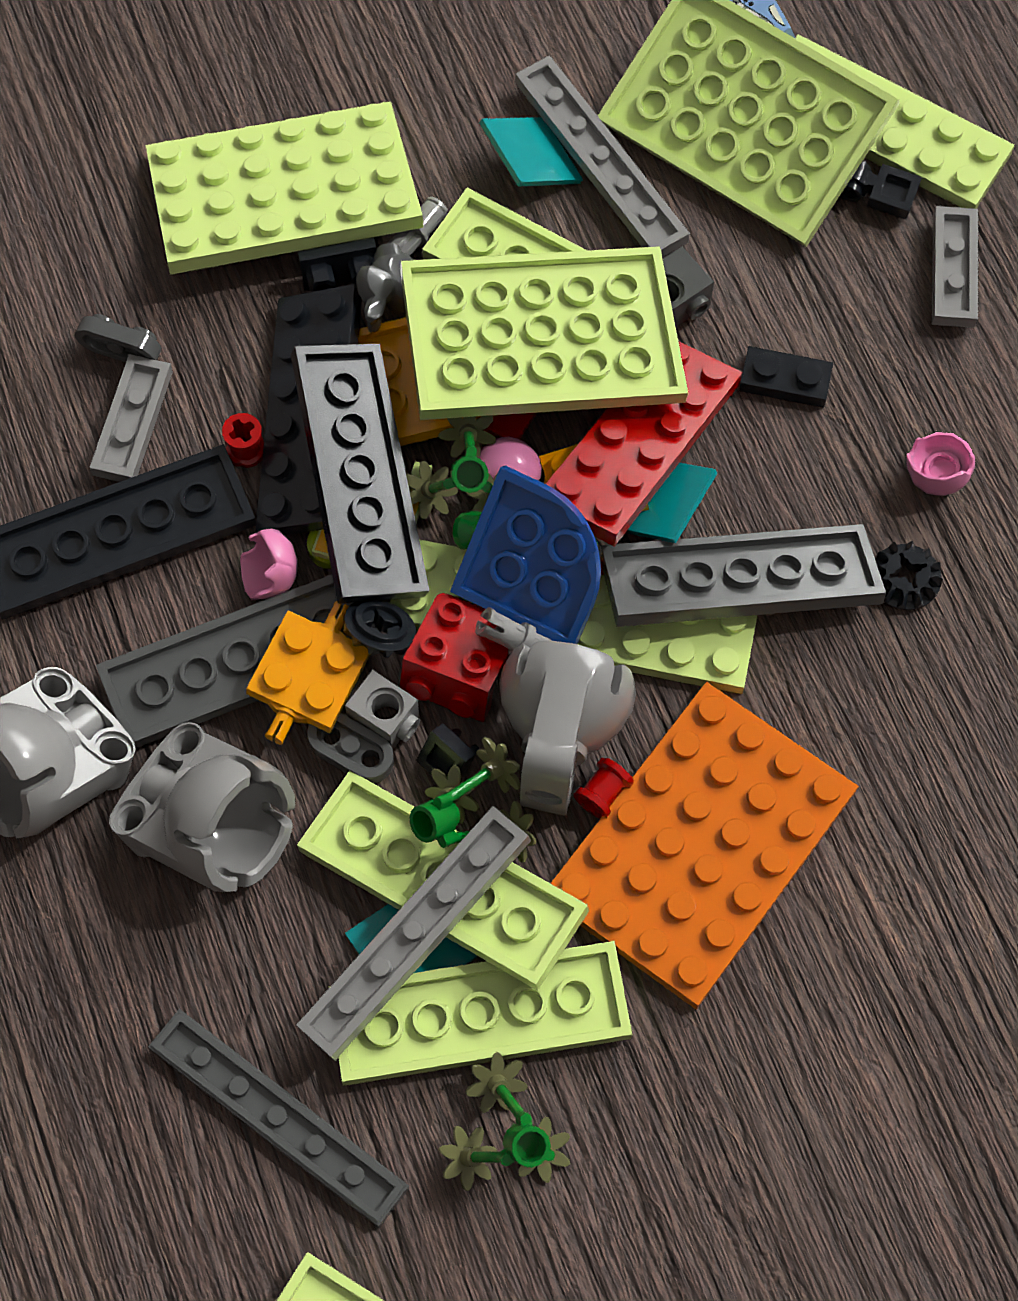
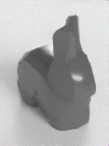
(382, 284)

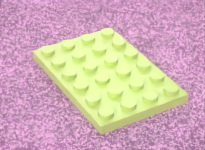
(748, 112)
(282, 187)
(541, 332)

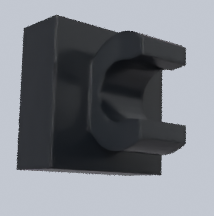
(445, 750)

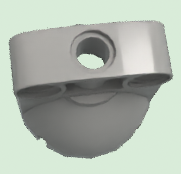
(562, 711)
(56, 752)
(206, 810)

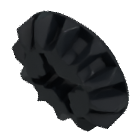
(898, 590)
(388, 618)

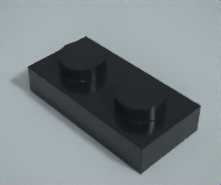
(786, 376)

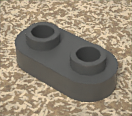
(116, 341)
(353, 747)

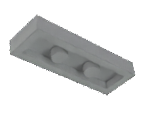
(955, 267)
(131, 418)

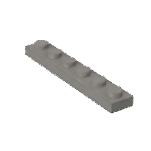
(601, 157)
(413, 933)

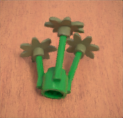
(467, 473)
(439, 816)
(522, 1141)

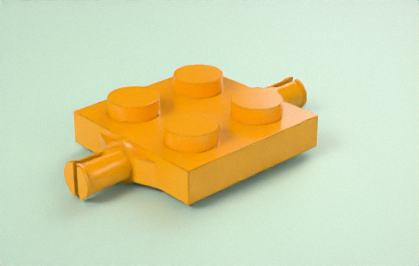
(307, 672)

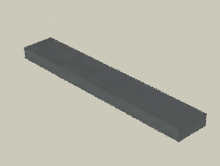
(279, 1118)

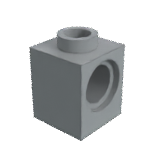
(378, 693)

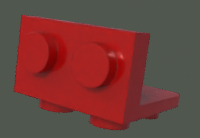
(451, 661)

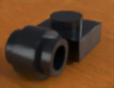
(890, 190)

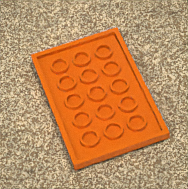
(703, 843)

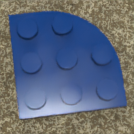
(532, 558)

